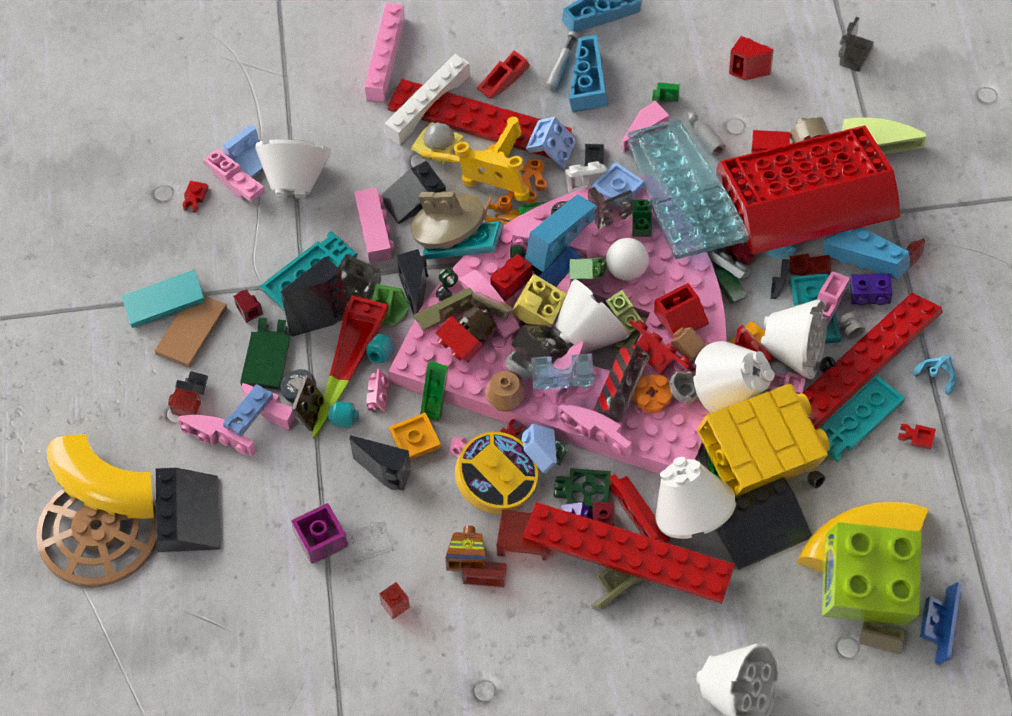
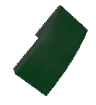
(642, 218)
(730, 286)

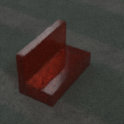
(492, 576)

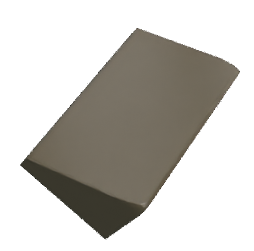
(491, 305)
(882, 637)

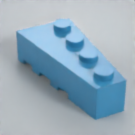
(591, 13)
(588, 81)
(558, 231)
(868, 251)

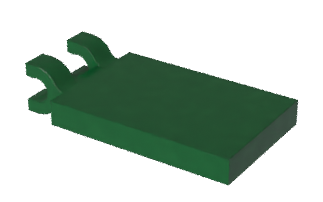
(266, 356)

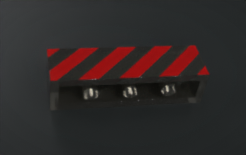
(621, 382)

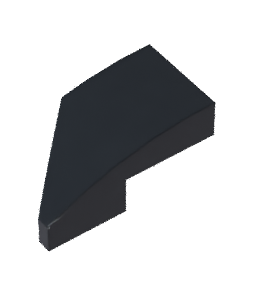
(594, 153)
(779, 282)

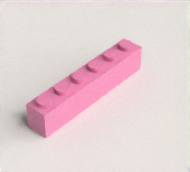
(384, 52)

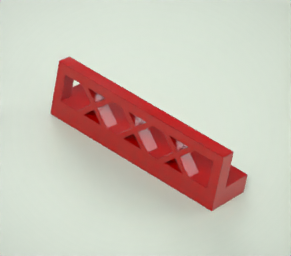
(636, 508)

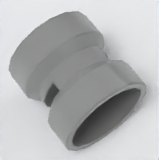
(852, 327)

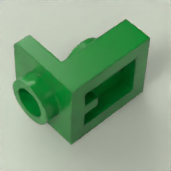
(666, 92)

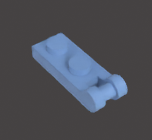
(248, 410)

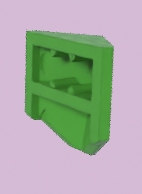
(396, 302)

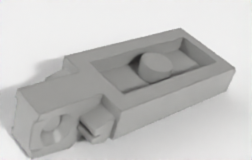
(724, 260)

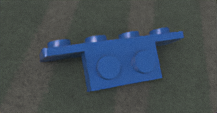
(940, 622)

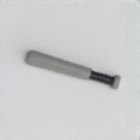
(559, 67)

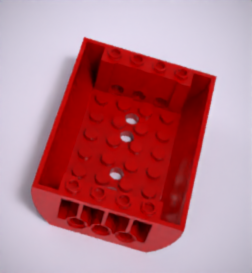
(813, 197)

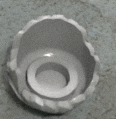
(438, 136)
(518, 365)
(683, 387)

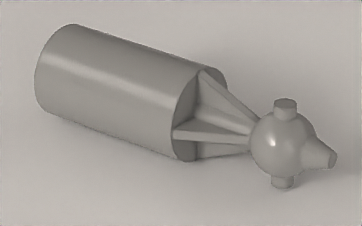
(706, 135)

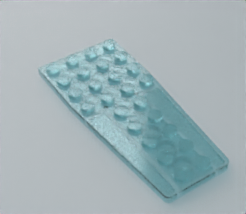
(684, 191)

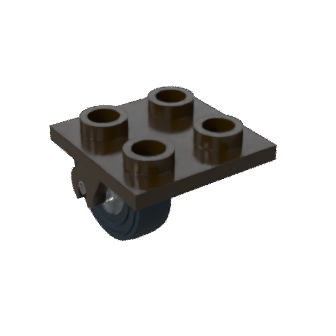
(301, 389)

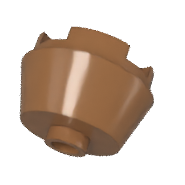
(505, 391)

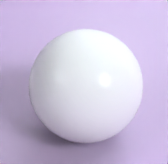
(627, 259)

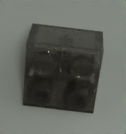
(359, 277)
(539, 342)

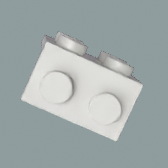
(583, 177)

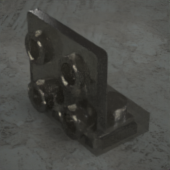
(854, 48)
(612, 209)

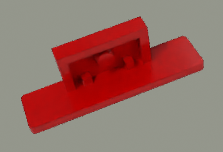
(660, 354)

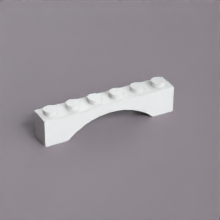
(405, 120)

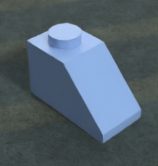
(540, 446)

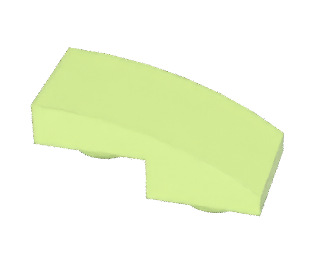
(623, 310)

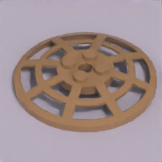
(93, 540)

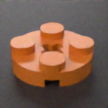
(662, 397)

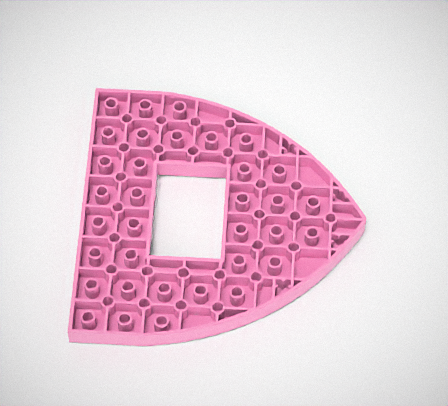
(654, 437)

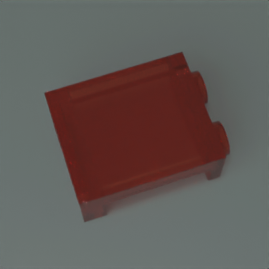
(511, 532)

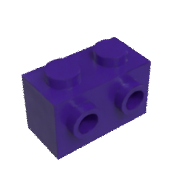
(871, 289)

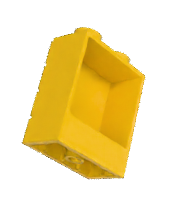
(763, 440)

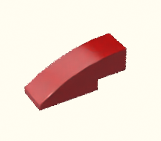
(504, 75)

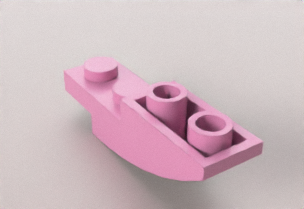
(233, 177)
(591, 423)
(211, 429)

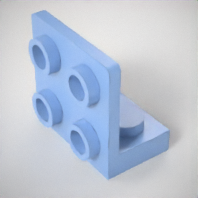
(553, 139)
(243, 151)

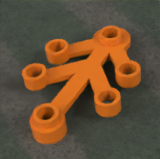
(534, 168)

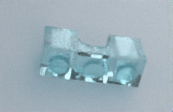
(547, 376)

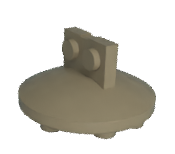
(446, 219)

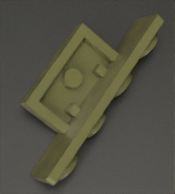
(444, 309)
(614, 584)

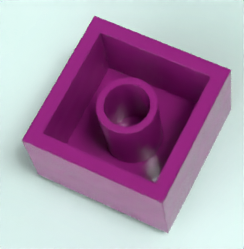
(319, 533)

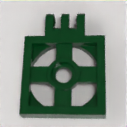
(565, 486)

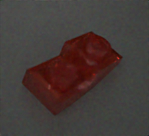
(916, 250)
(807, 265)

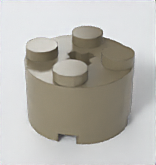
(809, 129)

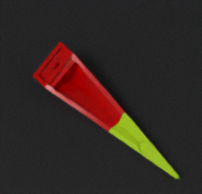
(359, 325)

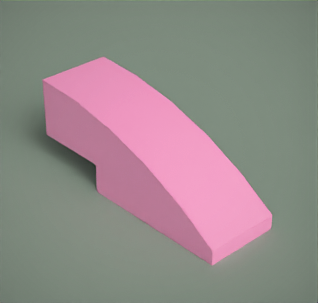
(832, 293)
(275, 411)

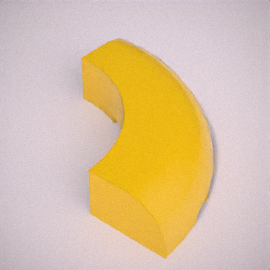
(98, 482)
(881, 514)

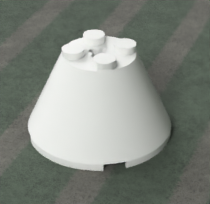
(292, 166)
(587, 321)
(797, 336)
(730, 375)
(692, 500)
(741, 681)

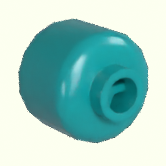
(380, 348)
(343, 414)

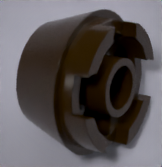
(478, 323)

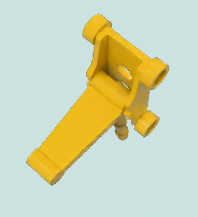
(499, 169)

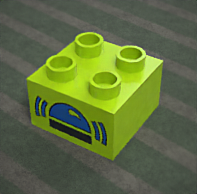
(871, 574)

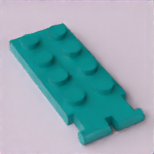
(331, 248)
(860, 416)

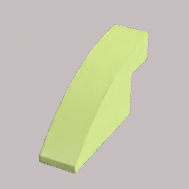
(889, 134)

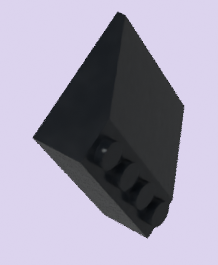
(315, 299)
(186, 510)
(764, 524)

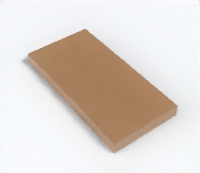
(190, 331)

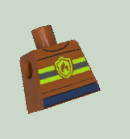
(465, 550)

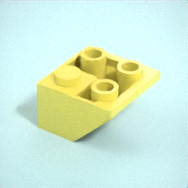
(538, 302)

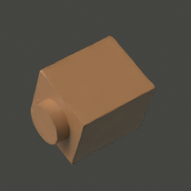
(687, 342)

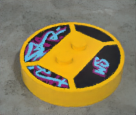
(495, 473)

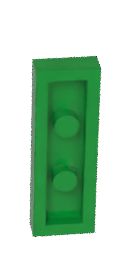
(434, 390)

